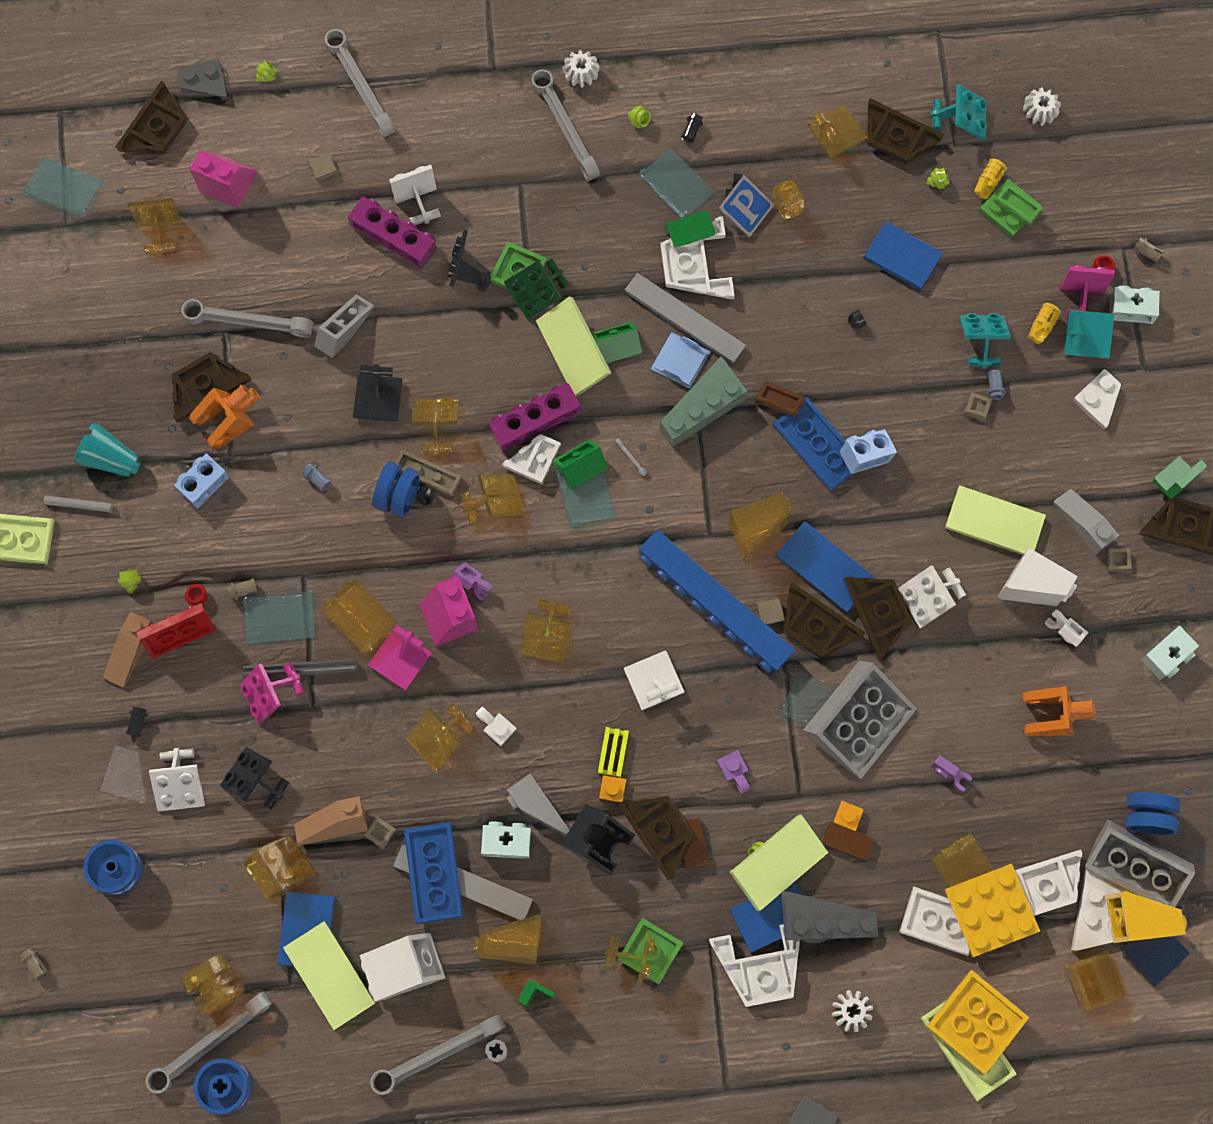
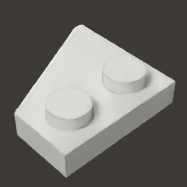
(1099, 398)
(534, 459)

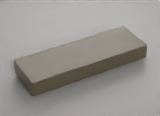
(431, 473)

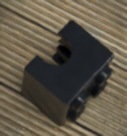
(595, 837)

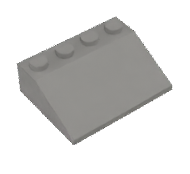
(860, 718)

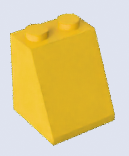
(1142, 918)

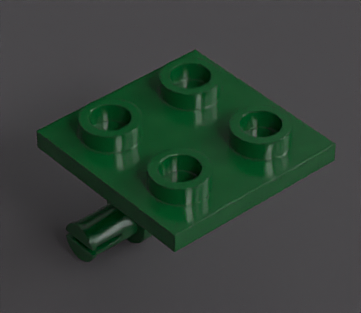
(534, 288)

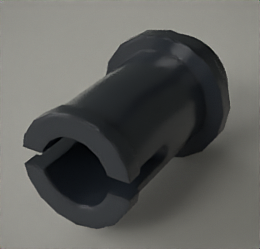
(694, 121)
(136, 721)

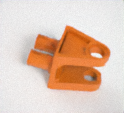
(236, 415)
(1072, 712)

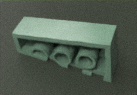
(705, 402)

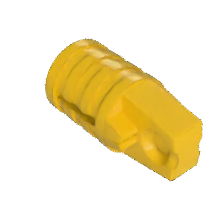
(990, 178)
(1044, 322)

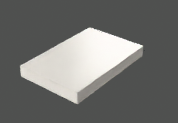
(933, 921)

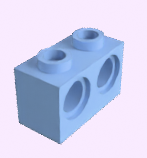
(868, 453)
(205, 484)

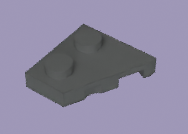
(203, 79)

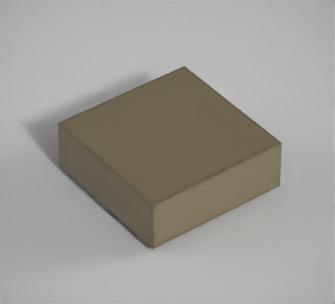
(322, 166)
(978, 406)
(1118, 560)
(770, 612)
(380, 832)

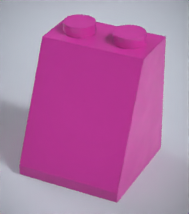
(222, 177)
(448, 612)

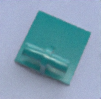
(968, 112)
(985, 328)
(1089, 334)

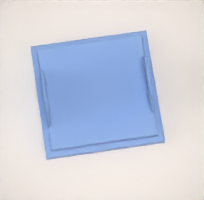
(680, 360)

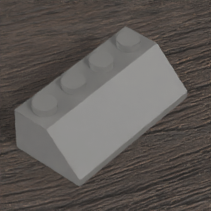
(1139, 865)

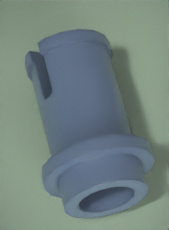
(996, 385)
(316, 477)

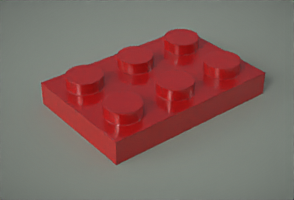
(176, 630)

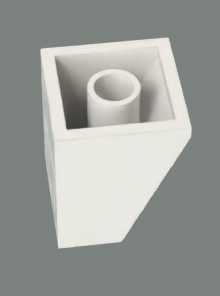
(1038, 581)
(401, 966)

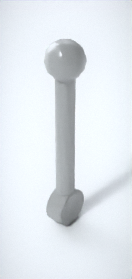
(642, 471)

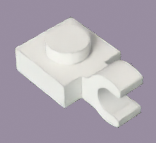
(1069, 629)
(497, 728)

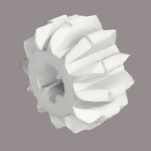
(581, 68)
(1041, 106)
(855, 1019)

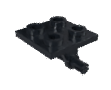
(462, 270)
(377, 395)
(248, 773)

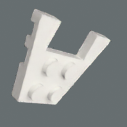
(687, 267)
(763, 976)

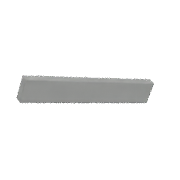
(685, 318)
(482, 891)

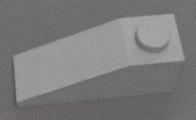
(342, 325)
(1086, 521)
(533, 803)

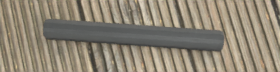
(308, 668)

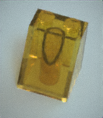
(759, 524)
(357, 616)
(511, 943)

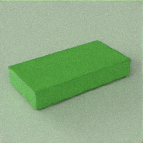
(1018, 204)

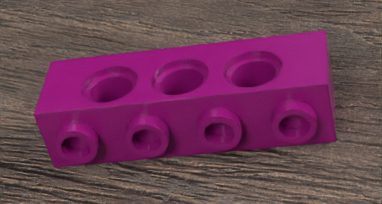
(417, 254)
(508, 438)

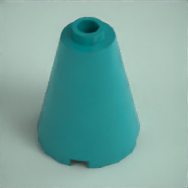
(106, 453)

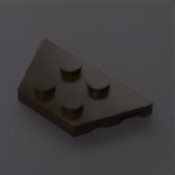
(154, 125)
(897, 133)
(199, 378)
(1183, 525)
(879, 610)
(816, 624)
(661, 831)

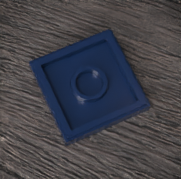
(1155, 956)

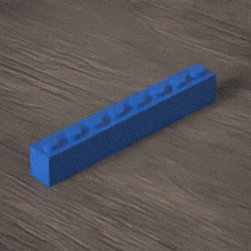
(716, 602)

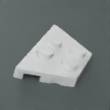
(1051, 882)
(1093, 919)

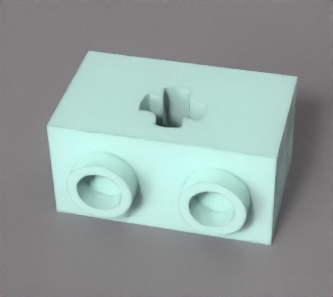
(1134, 304)
(1180, 644)
(517, 848)

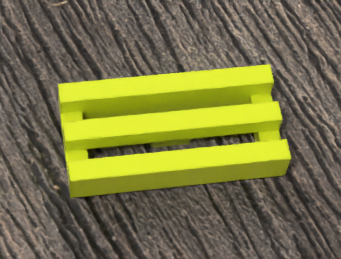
(616, 732)

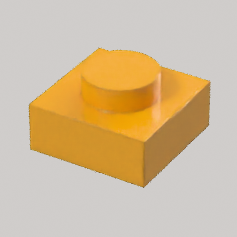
(612, 789)
(848, 815)

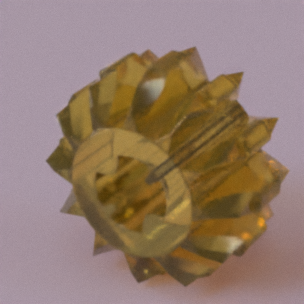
(788, 199)

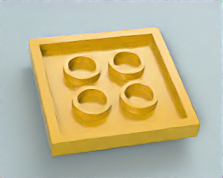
(992, 910)
(977, 1022)

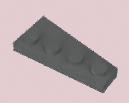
(819, 919)

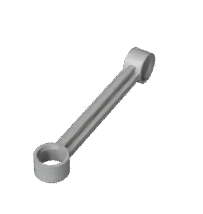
(380, 117)
(586, 162)
(296, 326)
(251, 1010)
(440, 1052)

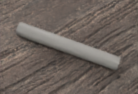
(77, 503)

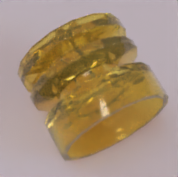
(212, 984)

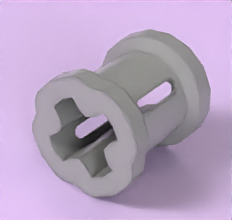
(499, 1058)

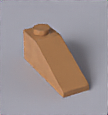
(126, 650)
(333, 821)

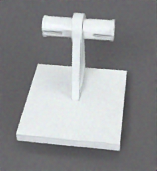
(412, 186)
(928, 595)
(653, 680)
(179, 785)

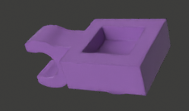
(471, 578)
(734, 769)
(948, 770)

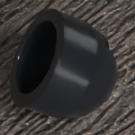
(856, 319)
(420, 496)

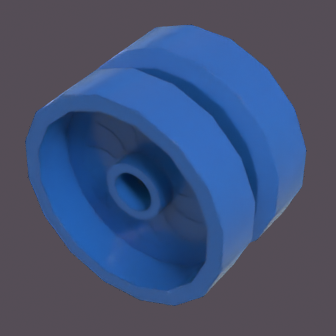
(396, 489)
(1152, 813)
(124, 876)
(208, 1086)

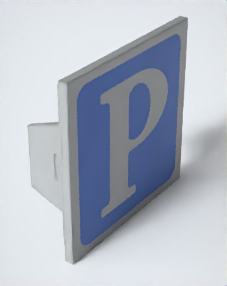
(746, 206)

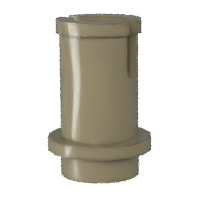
(1148, 249)
(242, 589)
(33, 963)

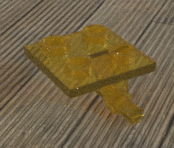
(837, 130)
(155, 214)
(435, 413)
(499, 496)
(546, 635)
(435, 739)
(961, 861)
(644, 968)

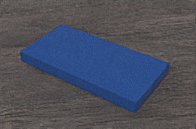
(816, 444)
(821, 564)
(433, 873)

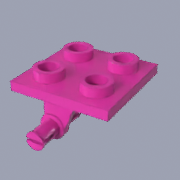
(1086, 281)
(400, 657)
(261, 692)

